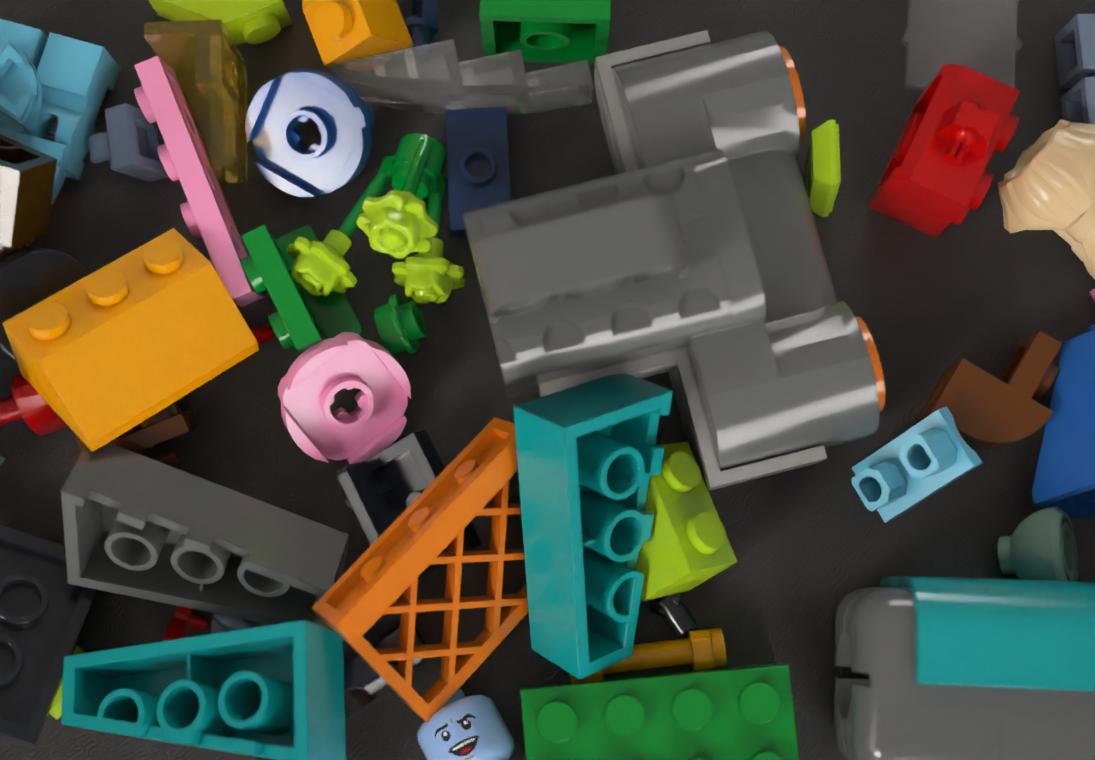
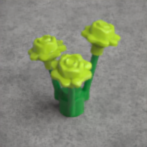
(394, 225)

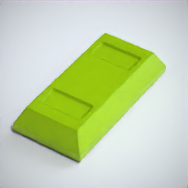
(823, 168)

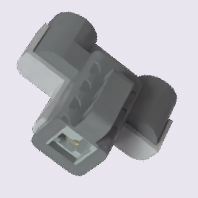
(688, 263)

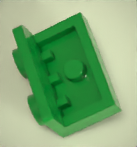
(300, 317)

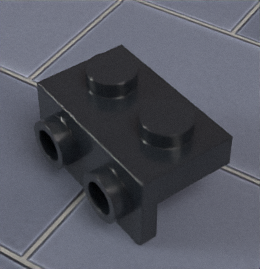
(389, 482)

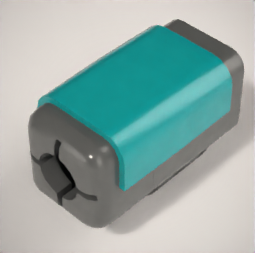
(966, 670)

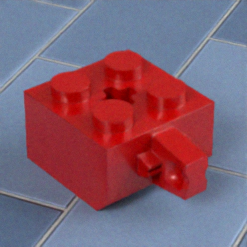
(945, 150)

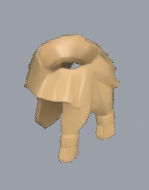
(1055, 188)

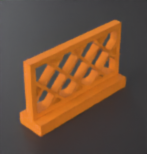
(413, 544)

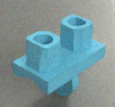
(914, 466)

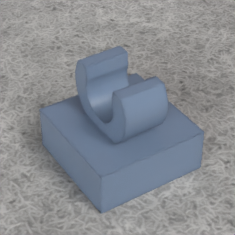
(129, 144)

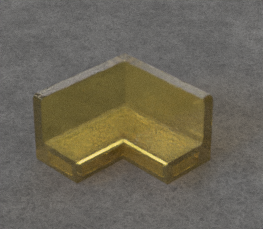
(213, 85)

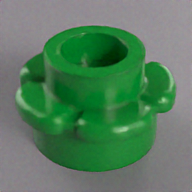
(400, 325)

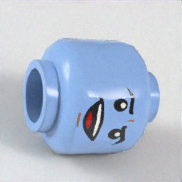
(466, 731)

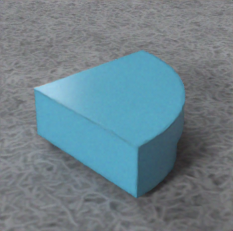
(19, 87)

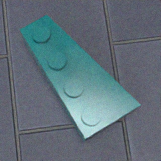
(584, 515)
(235, 692)

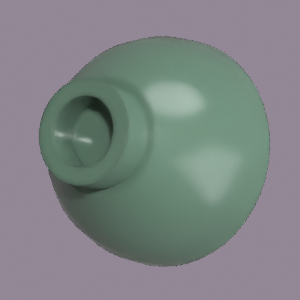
(1041, 548)

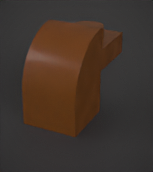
(999, 410)

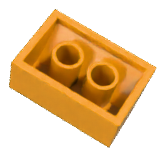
(130, 338)

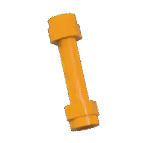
(701, 649)

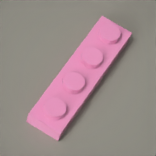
(187, 160)

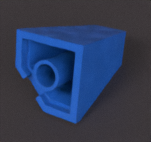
(1068, 445)

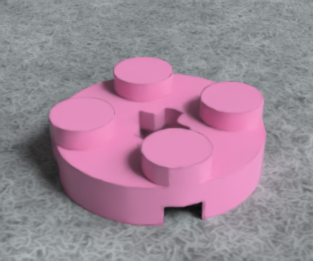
(322, 372)

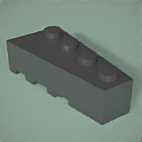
(192, 542)

